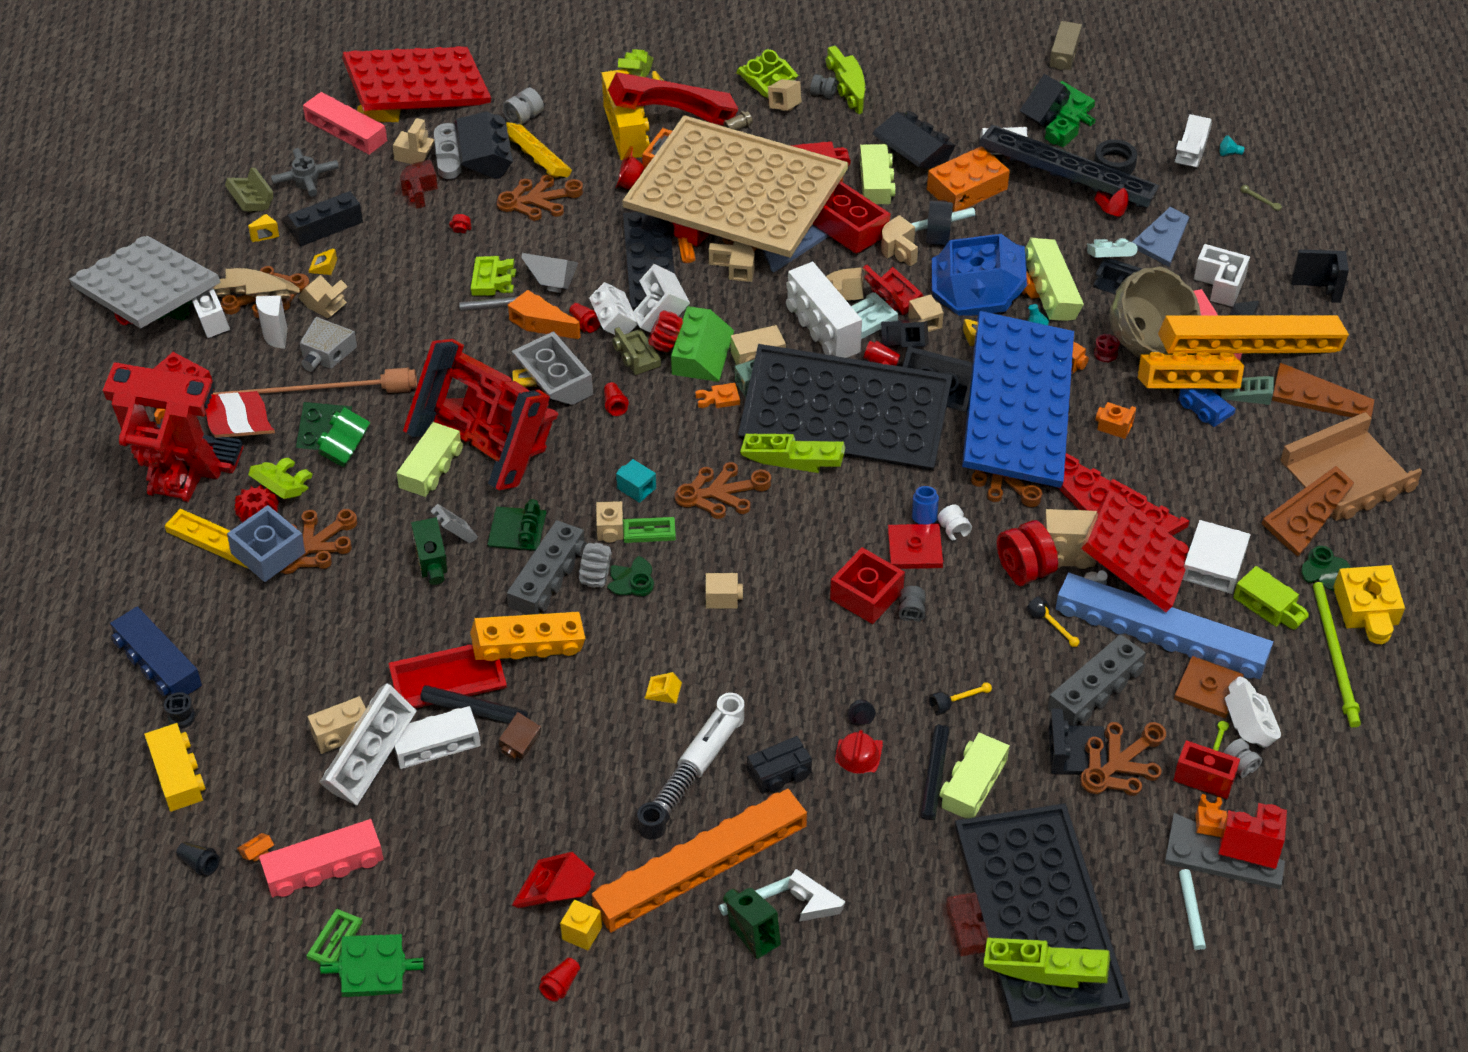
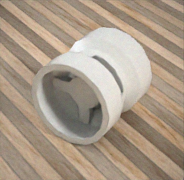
(953, 521)

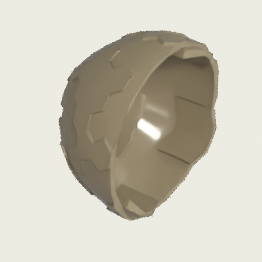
(1147, 299)

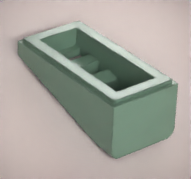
(1261, 394)

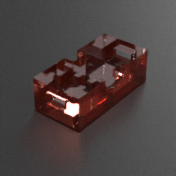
(966, 917)

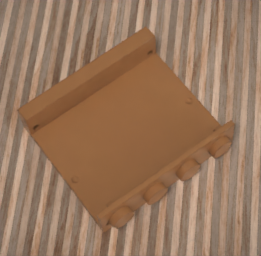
(1358, 456)

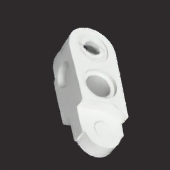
(1251, 714)

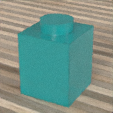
(636, 480)

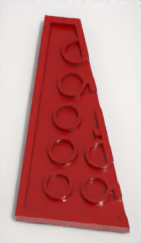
(1087, 487)

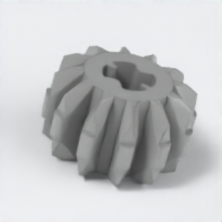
(595, 565)

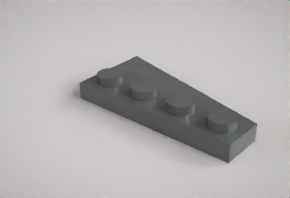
(1200, 853)

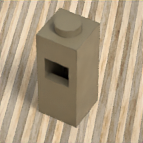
(1065, 45)

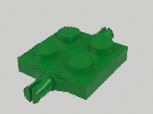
(1078, 105)
(371, 965)

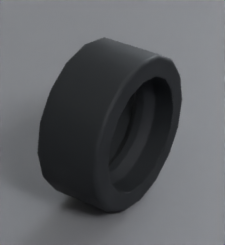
(1120, 148)

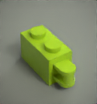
(1270, 599)

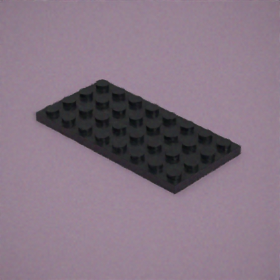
(870, 406)
(1039, 888)

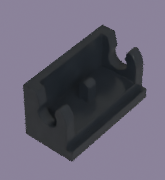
(1112, 274)

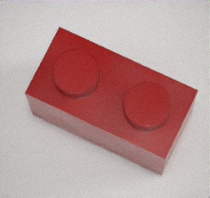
(1206, 769)

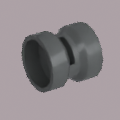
(823, 86)
(912, 603)

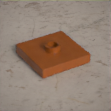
(1206, 686)

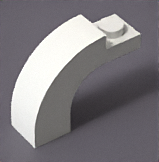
(1194, 141)

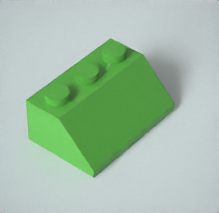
(701, 345)

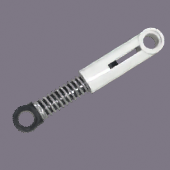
(692, 764)

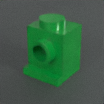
(1062, 129)

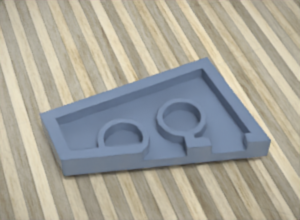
(1163, 236)

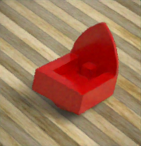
(1113, 205)

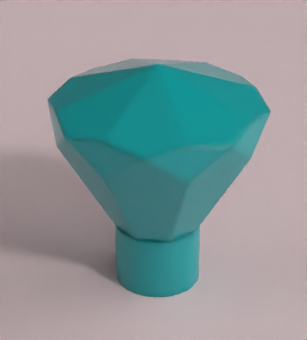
(1229, 147)
(1036, 316)

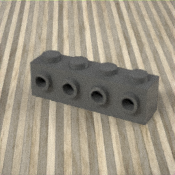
(546, 569)
(1097, 680)

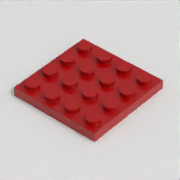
(1137, 550)

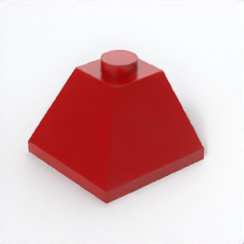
(555, 880)

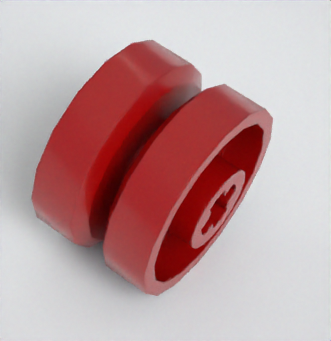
(1027, 552)

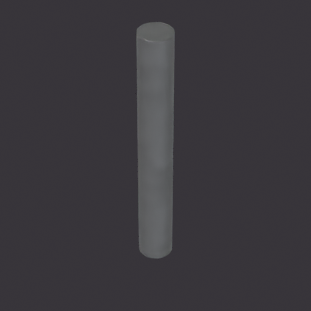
(486, 304)

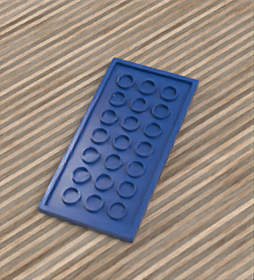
(1019, 399)

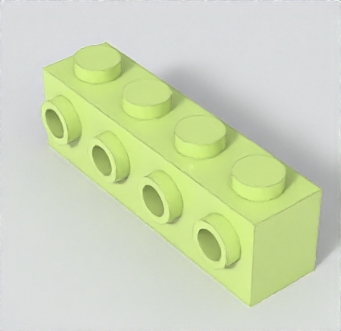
(1052, 280)

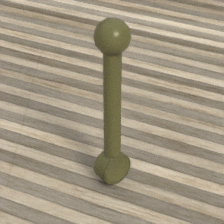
(1245, 189)

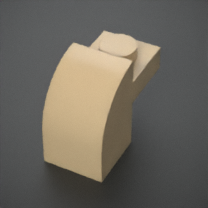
(414, 145)
(898, 240)
(737, 257)
(848, 283)
(323, 297)

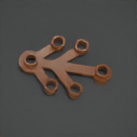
(513, 200)
(232, 305)
(720, 490)
(1025, 491)
(317, 543)
(1120, 761)

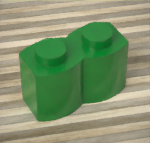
(343, 437)

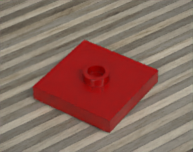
(915, 546)

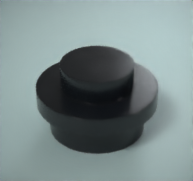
(861, 712)

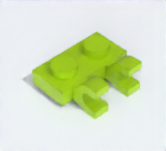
(486, 279)
(278, 480)

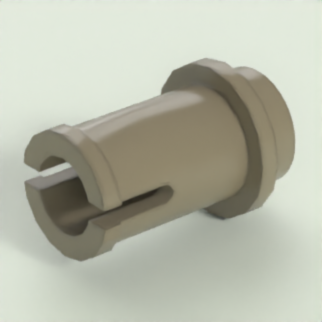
(739, 121)

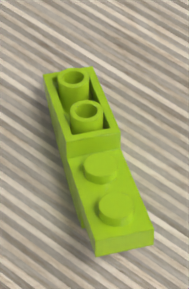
(637, 63)
(850, 78)
(785, 452)
(1047, 965)

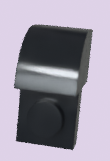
(939, 222)
(905, 332)

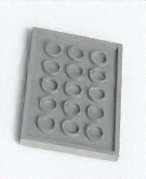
(144, 281)

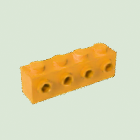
(1190, 370)
(527, 636)

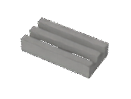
(454, 523)

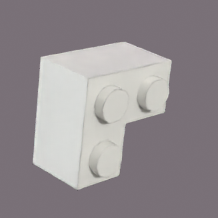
(1224, 271)
(662, 294)

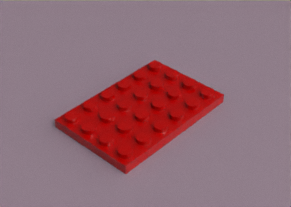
(415, 78)

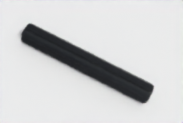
(478, 706)
(934, 772)

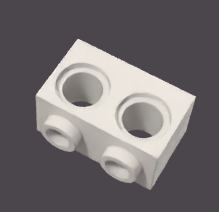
(613, 309)

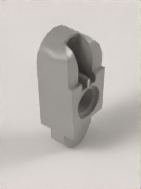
(447, 151)

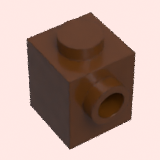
(519, 737)

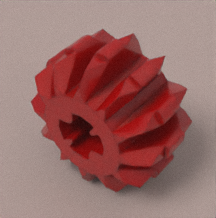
(665, 331)
(254, 500)

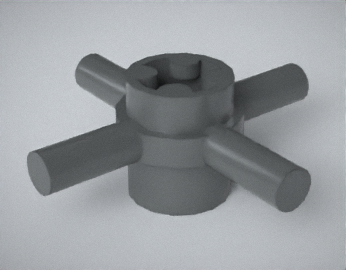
(304, 172)

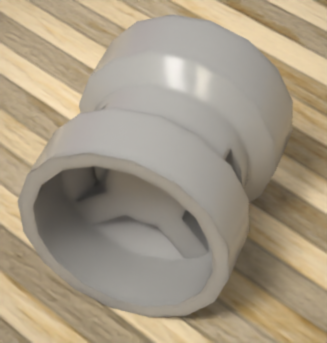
(1249, 760)

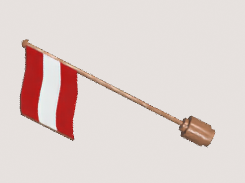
(245, 412)

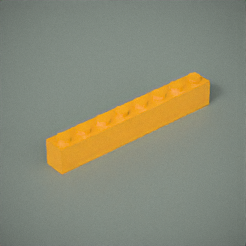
(1253, 334)

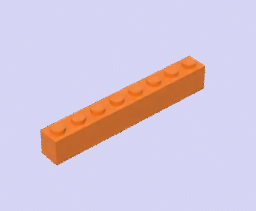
(699, 859)

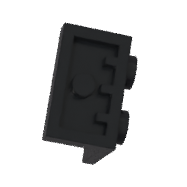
(1322, 269)
(1068, 745)

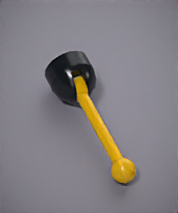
(1040, 608)
(944, 701)

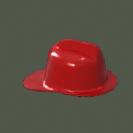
(629, 171)
(859, 753)

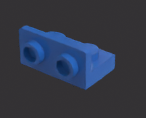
(1206, 404)

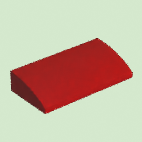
(448, 670)

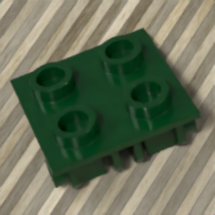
(314, 422)
(517, 527)

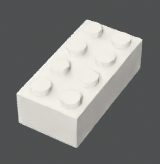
(823, 311)

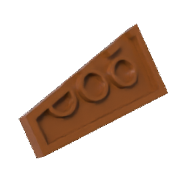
(1314, 393)
(1305, 513)

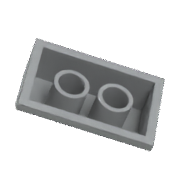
(555, 369)

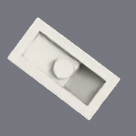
(821, 901)

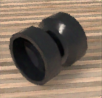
(179, 710)

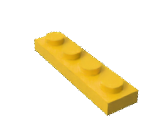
(540, 153)
(201, 533)

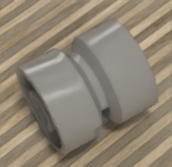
(523, 106)

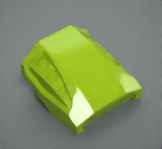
(766, 71)

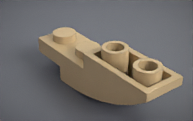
(254, 284)

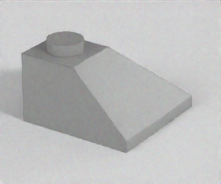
(551, 271)

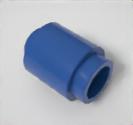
(925, 505)

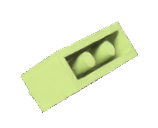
(876, 174)
(429, 459)
(974, 776)

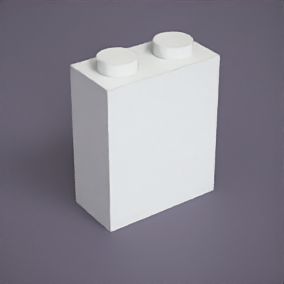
(1215, 556)

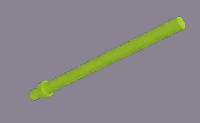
(1350, 707)

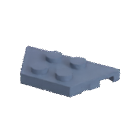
(812, 238)

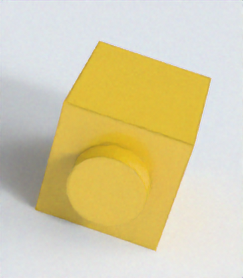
(581, 925)

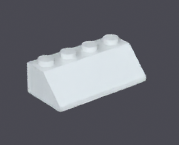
(368, 745)

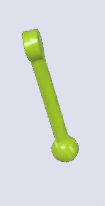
(1222, 726)

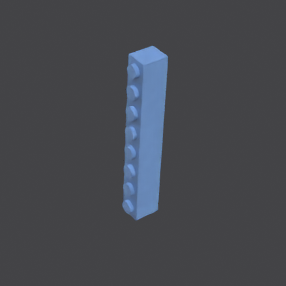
(1170, 629)

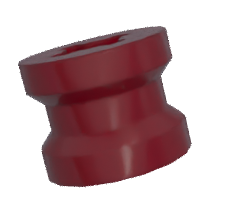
(1106, 348)

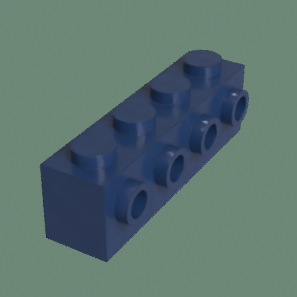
(154, 653)

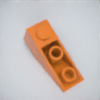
(539, 316)

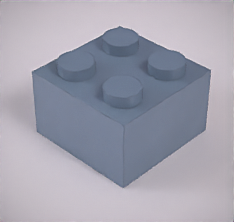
(266, 543)

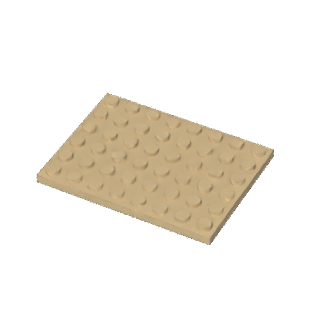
(736, 185)

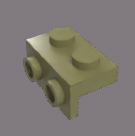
(250, 192)
(636, 351)

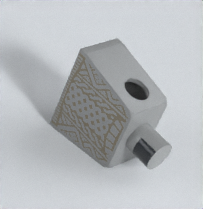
(326, 344)

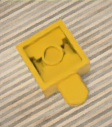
(1370, 600)

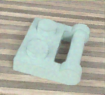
(1106, 248)
(873, 312)

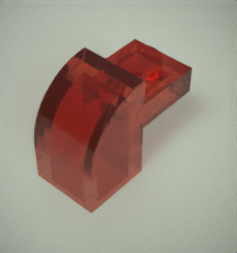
(418, 179)

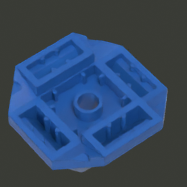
(979, 274)

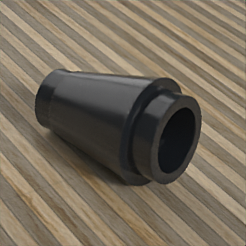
(199, 858)

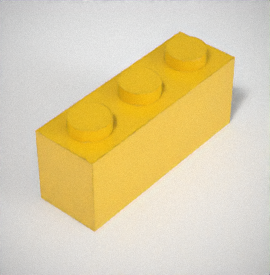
(175, 766)

